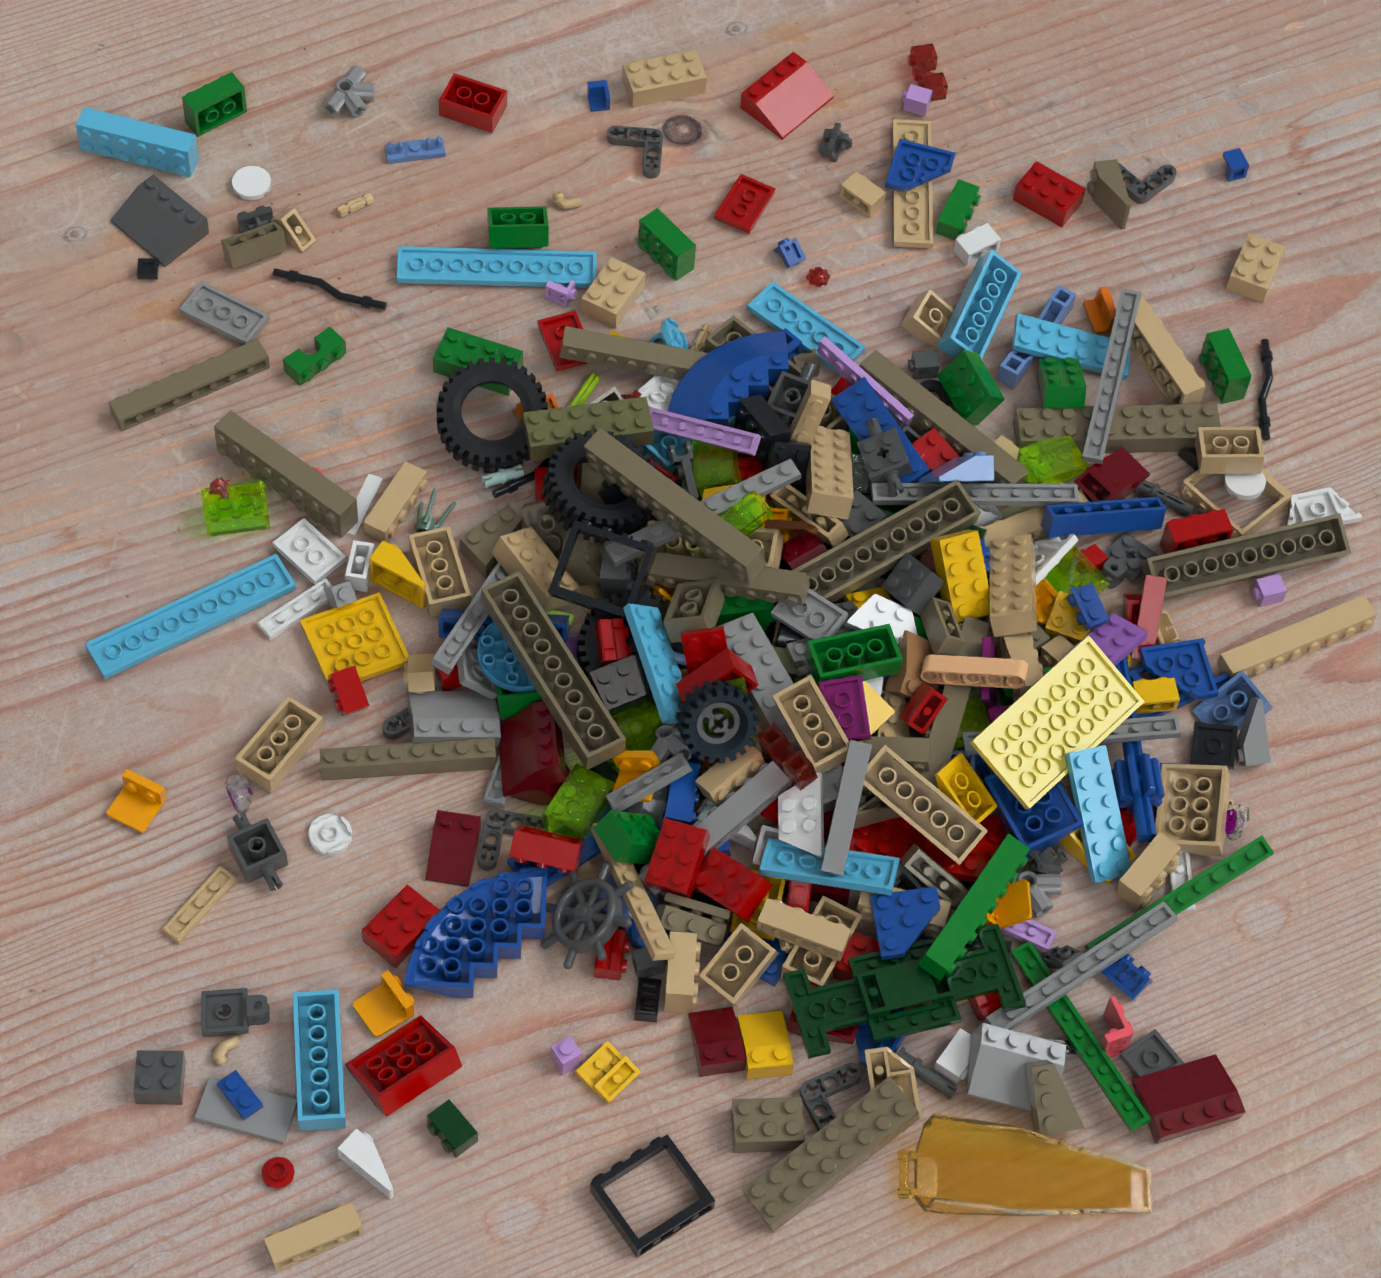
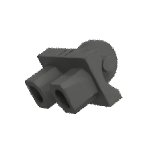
(837, 142)
(254, 219)
(1047, 861)

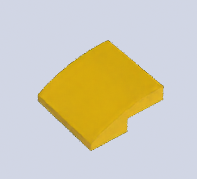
(607, 1072)

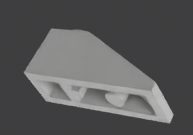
(1253, 740)

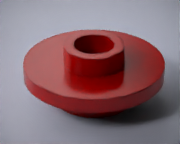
(278, 1172)

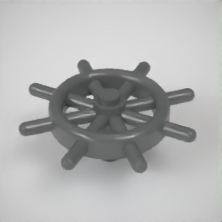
(587, 915)

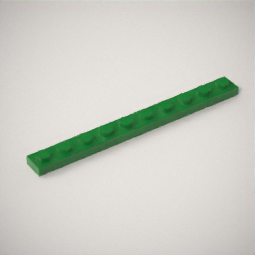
(1204, 883)
(1084, 1042)

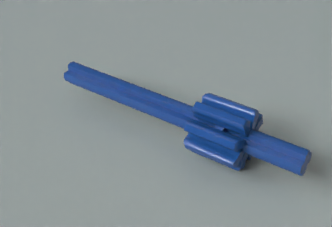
(1138, 780)

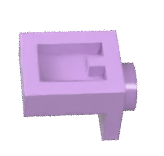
(560, 294)

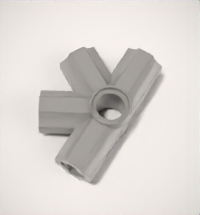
(350, 93)
(669, 742)
(1042, 886)

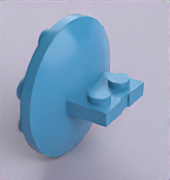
(500, 663)

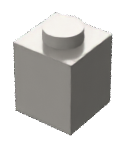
(340, 594)

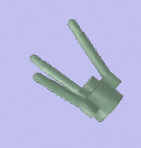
(427, 522)

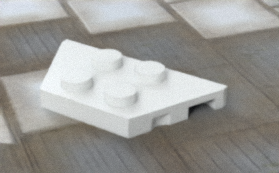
(1320, 504)
(1050, 553)
(881, 611)
(802, 817)

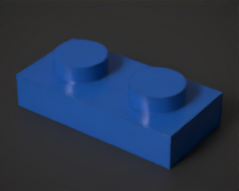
(239, 1095)

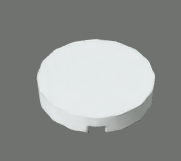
(251, 182)
(1245, 485)
(330, 834)

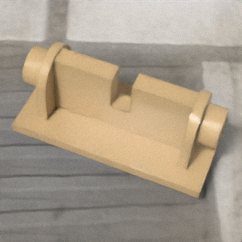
(1164, 635)

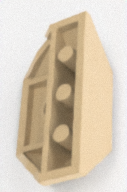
(884, 1063)

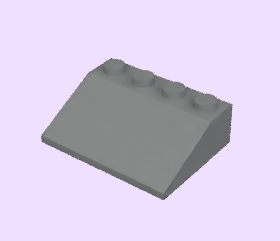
(452, 716)
(999, 1062)

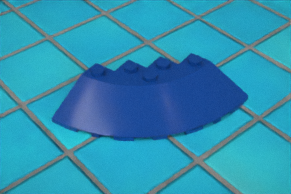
(731, 373)
(477, 930)

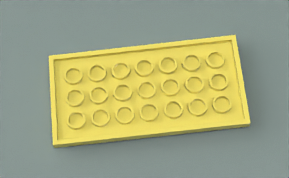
(1059, 714)

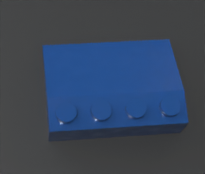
(1042, 824)

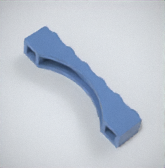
(1018, 363)

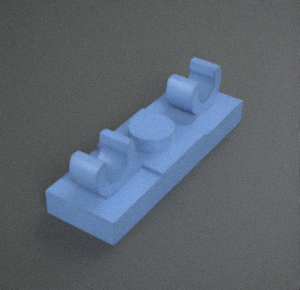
(415, 150)

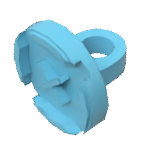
(670, 335)

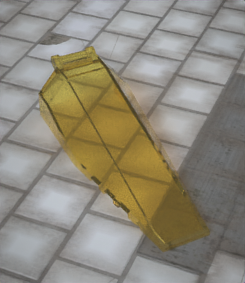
(1015, 1171)

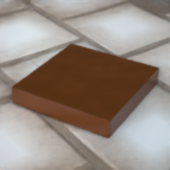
(792, 527)

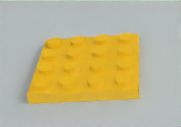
(357, 636)

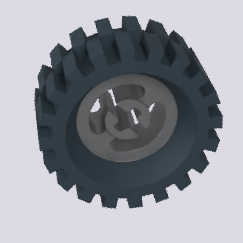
(727, 735)

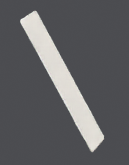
(365, 498)

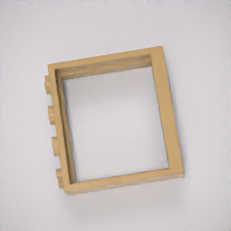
(1273, 490)

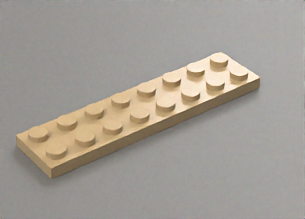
(915, 206)

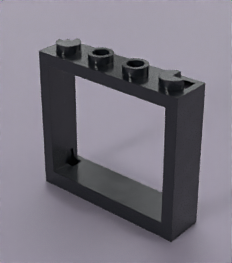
(592, 603)
(672, 1225)

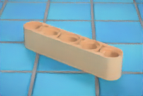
(974, 671)

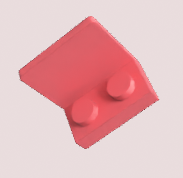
(1120, 1031)

